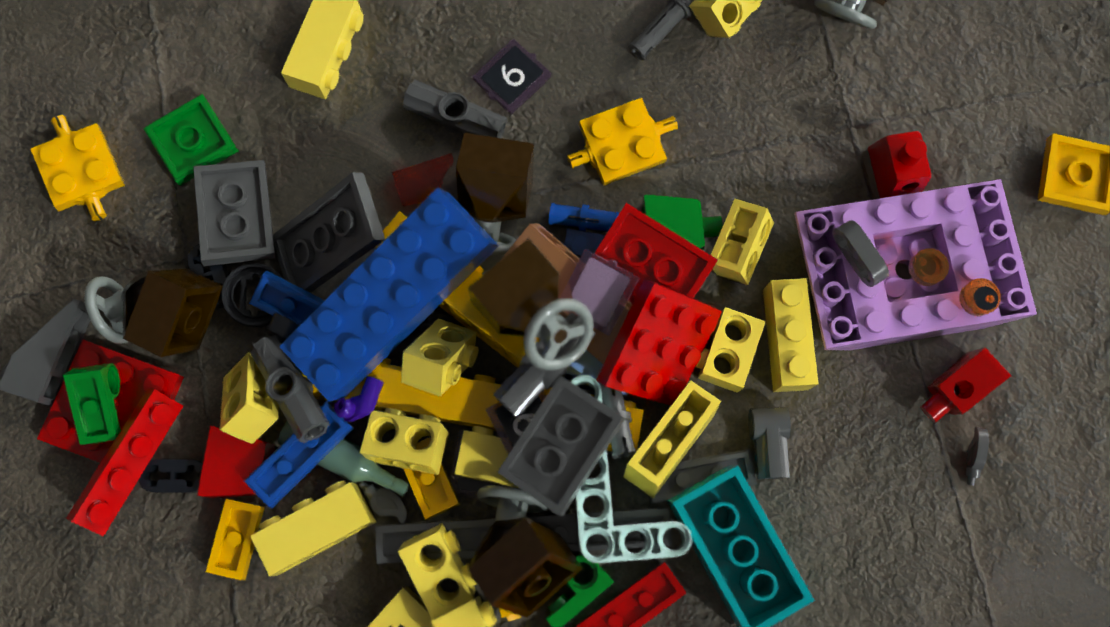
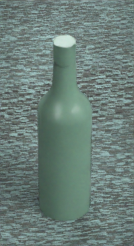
(353, 466)

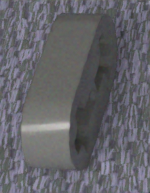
(860, 253)

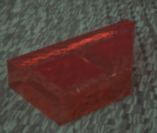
(419, 177)

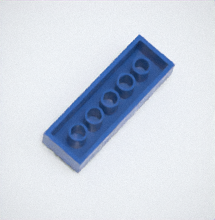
(388, 295)

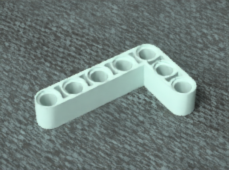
(603, 524)

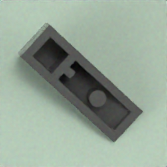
(39, 363)

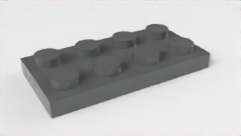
(329, 234)

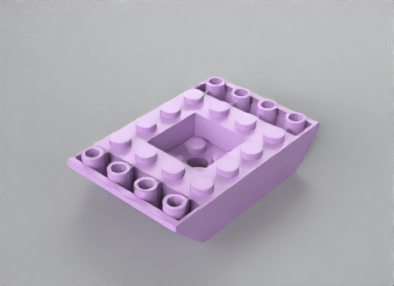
(962, 222)

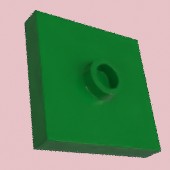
(190, 138)

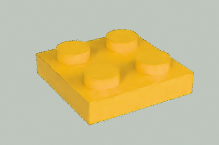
(1076, 174)

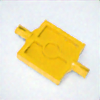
(622, 141)
(77, 167)

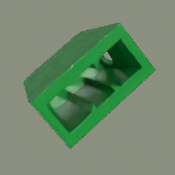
(682, 217)

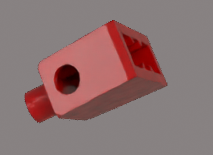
(900, 162)
(975, 376)
(229, 463)

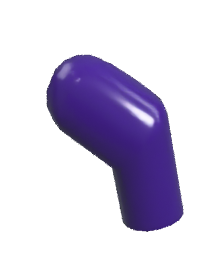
(362, 404)

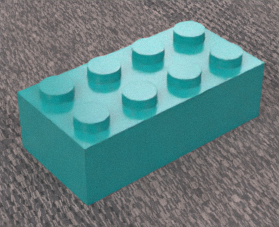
(740, 549)

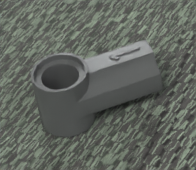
(770, 431)

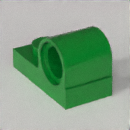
(92, 403)
(566, 608)

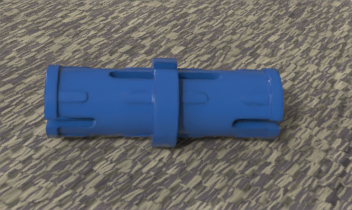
(561, 216)

